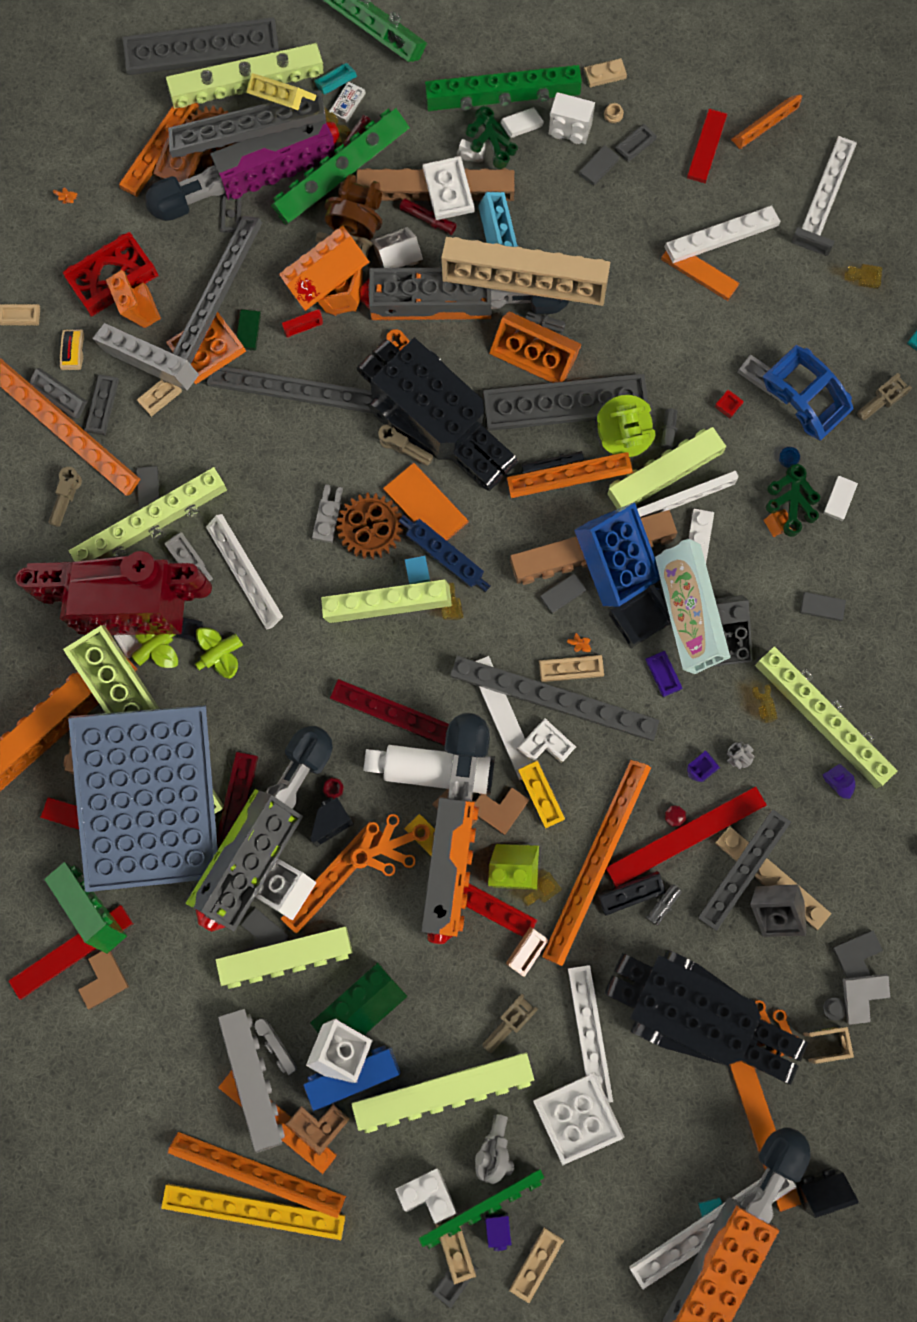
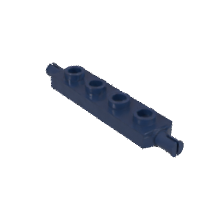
(444, 553)

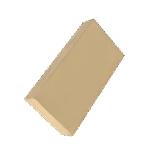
(19, 314)

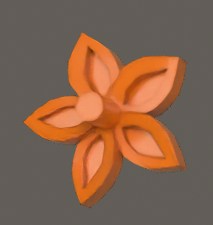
(65, 195)
(580, 644)

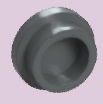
(834, 1009)

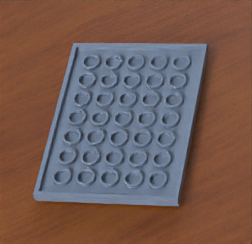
(143, 796)

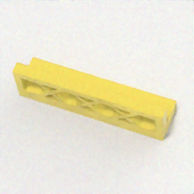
(277, 91)

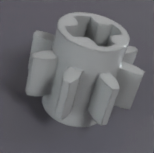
(740, 755)

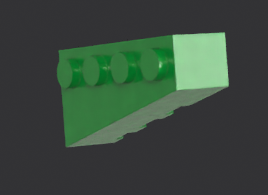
(84, 909)

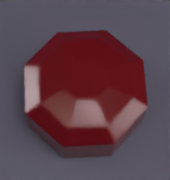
(333, 788)
(675, 816)

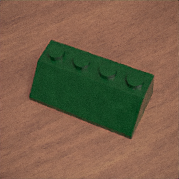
(364, 1002)

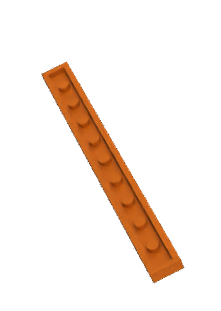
(67, 430)
(596, 862)

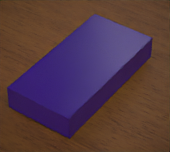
(663, 674)

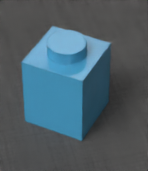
(417, 570)

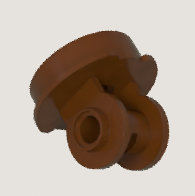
(355, 208)

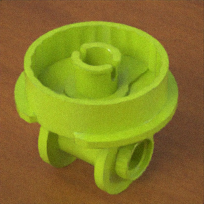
(625, 425)

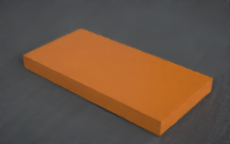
(423, 500)

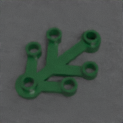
(485, 117)
(794, 498)

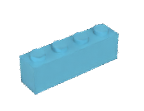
(497, 219)

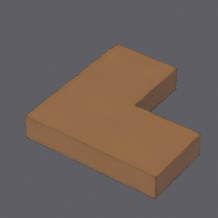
(503, 815)
(109, 980)
(317, 1133)

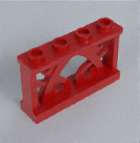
(109, 255)

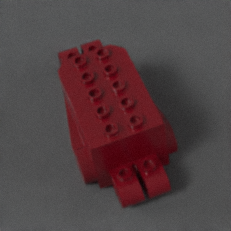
(122, 593)

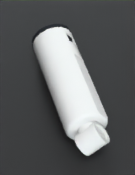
(424, 767)

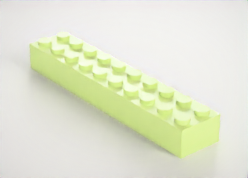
(112, 677)

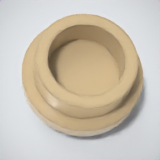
(613, 113)

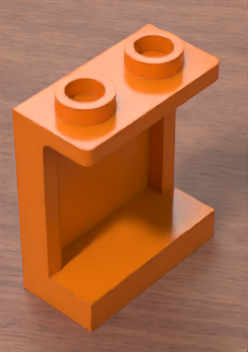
(133, 302)

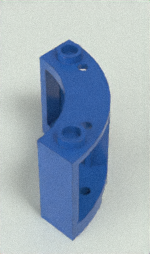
(814, 426)

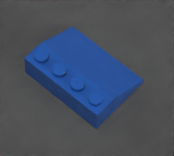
(618, 555)

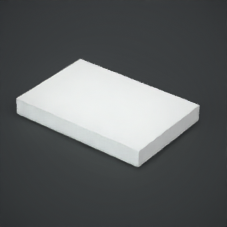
(448, 188)

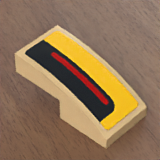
(71, 350)

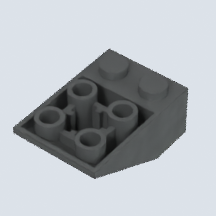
(736, 627)

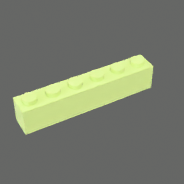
(667, 469)
(386, 601)
(284, 956)

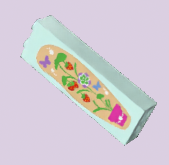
(692, 607)

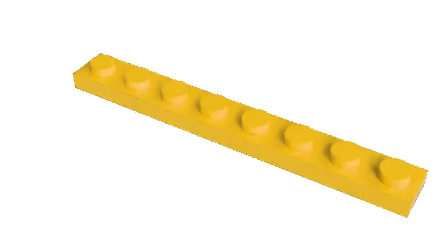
(252, 1211)

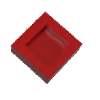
(729, 404)

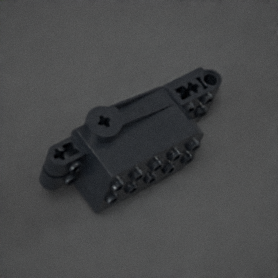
(434, 410)
(701, 1016)

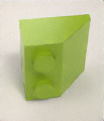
(514, 867)

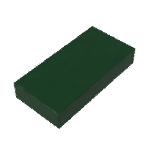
(249, 328)

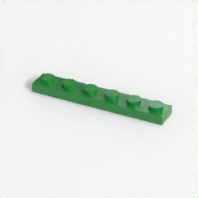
(473, 1214)

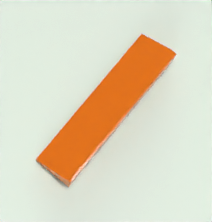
(767, 121)

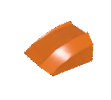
(344, 297)

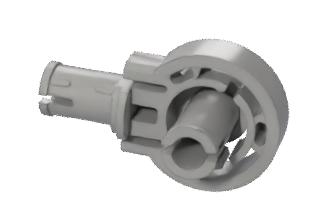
(494, 1154)

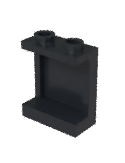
(641, 616)

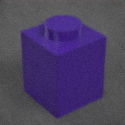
(498, 1231)

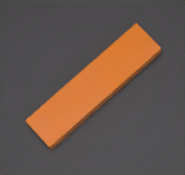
(705, 275)

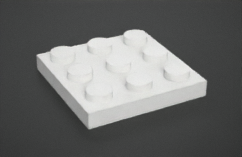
(578, 1118)

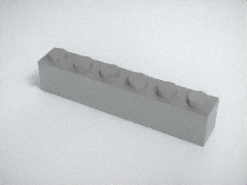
(146, 356)
(250, 1082)

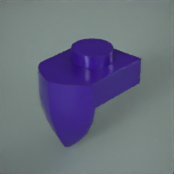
(702, 767)
(841, 781)

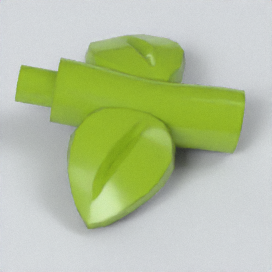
(157, 648)
(218, 651)

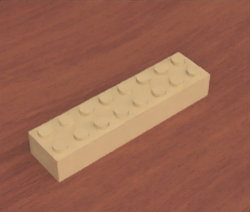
(525, 271)

